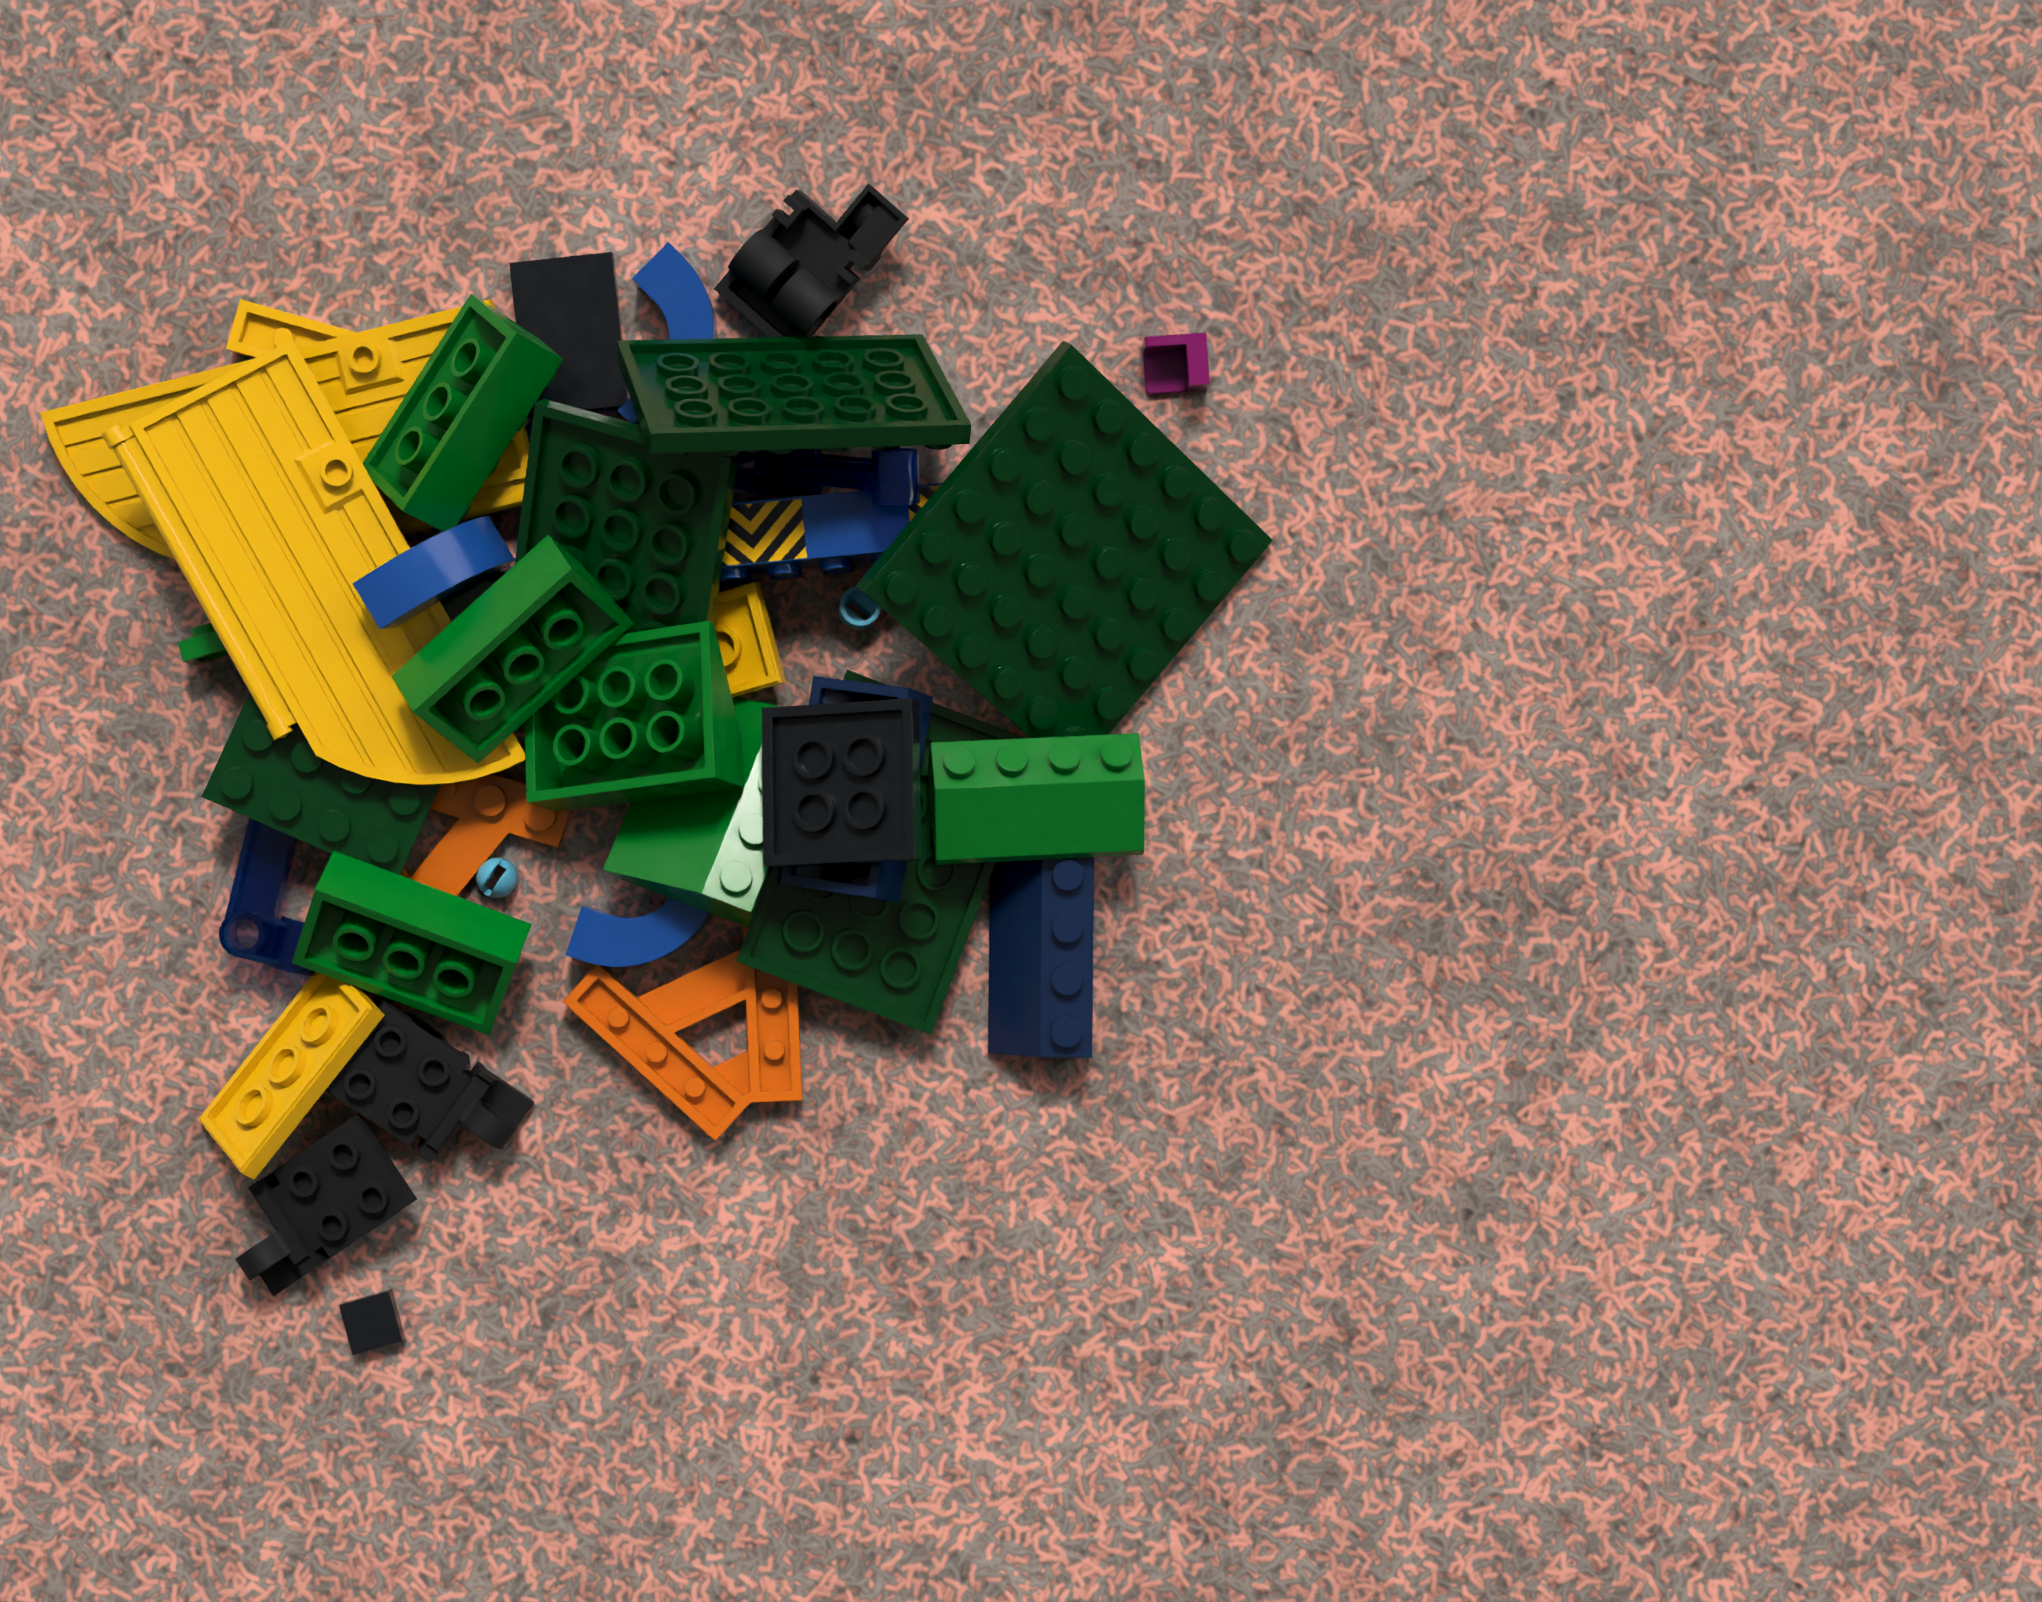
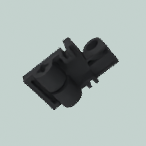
(801, 262)
(419, 1085)
(323, 1203)

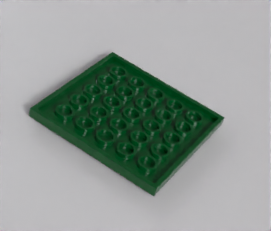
(1065, 556)

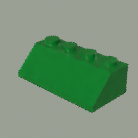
(460, 415)
(511, 650)
(1036, 798)
(410, 942)

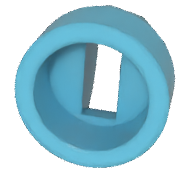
(863, 603)
(506, 883)

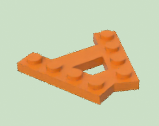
(486, 814)
(646, 1036)

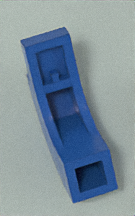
(680, 296)
(434, 571)
(626, 942)

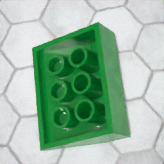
(637, 725)
(702, 844)

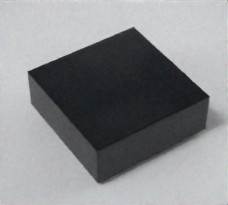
(372, 1321)

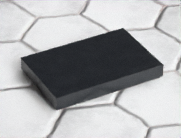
(577, 314)

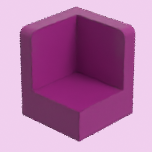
(1176, 363)

